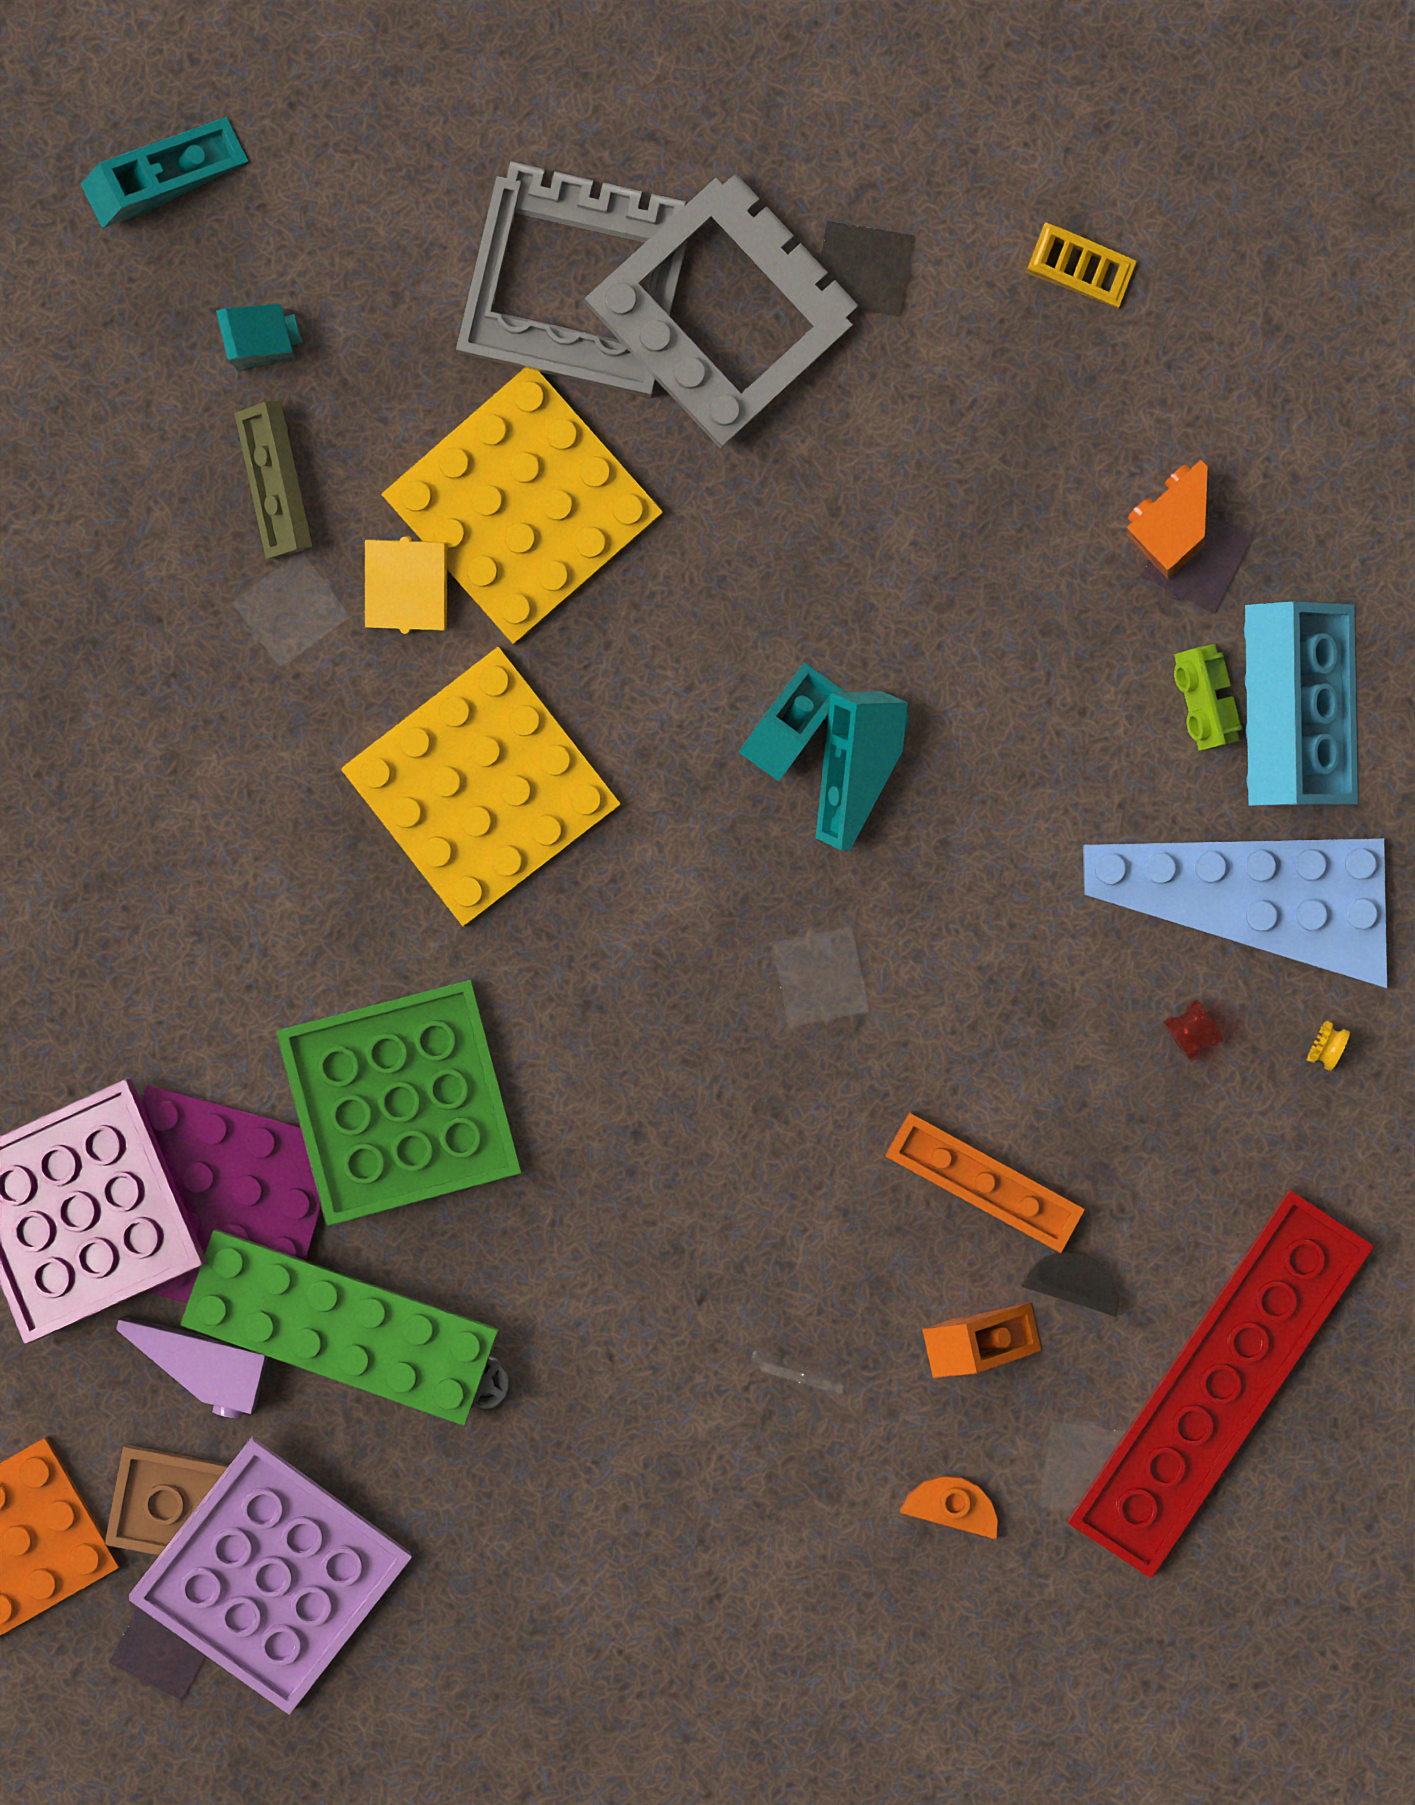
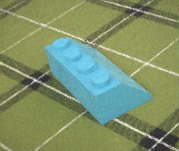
(1301, 704)

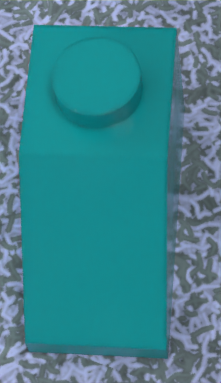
(258, 335)
(790, 722)

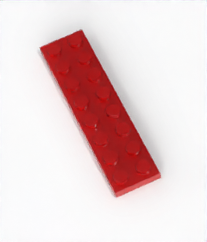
(1219, 1383)

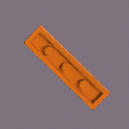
(984, 1182)

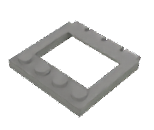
(547, 346)
(673, 356)

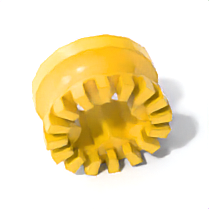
(1330, 1046)

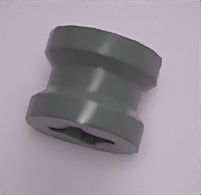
(487, 1393)

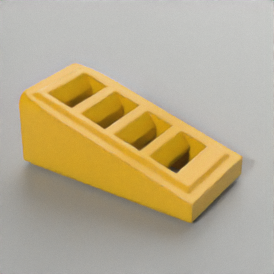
(1038, 268)

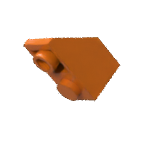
(1174, 524)

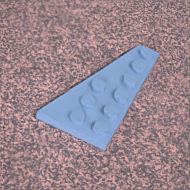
(1284, 897)

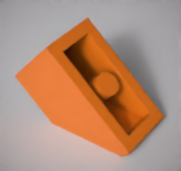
(981, 1341)

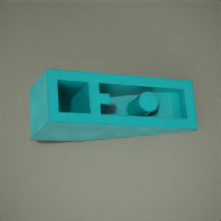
(161, 171)
(859, 756)

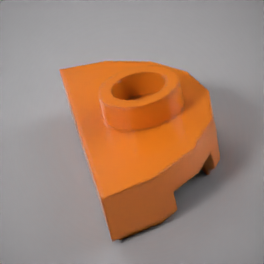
(953, 1503)

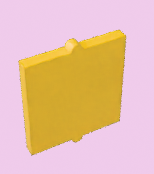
(406, 584)

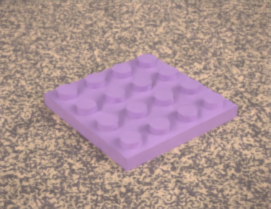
(270, 1575)

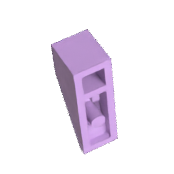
(202, 1364)

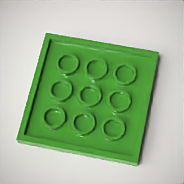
(398, 1102)

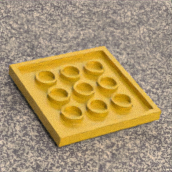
(523, 503)
(480, 786)

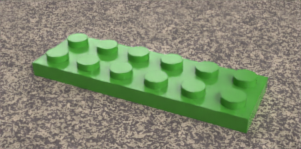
(339, 1327)

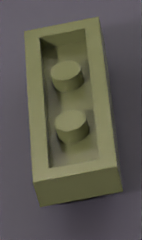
(273, 479)

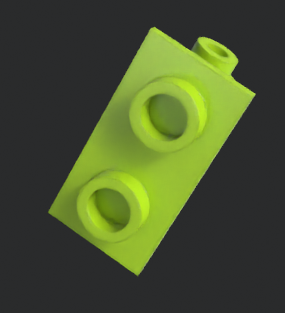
(1198, 675)

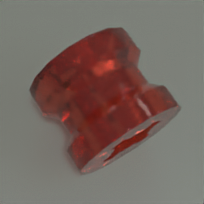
(1193, 1030)

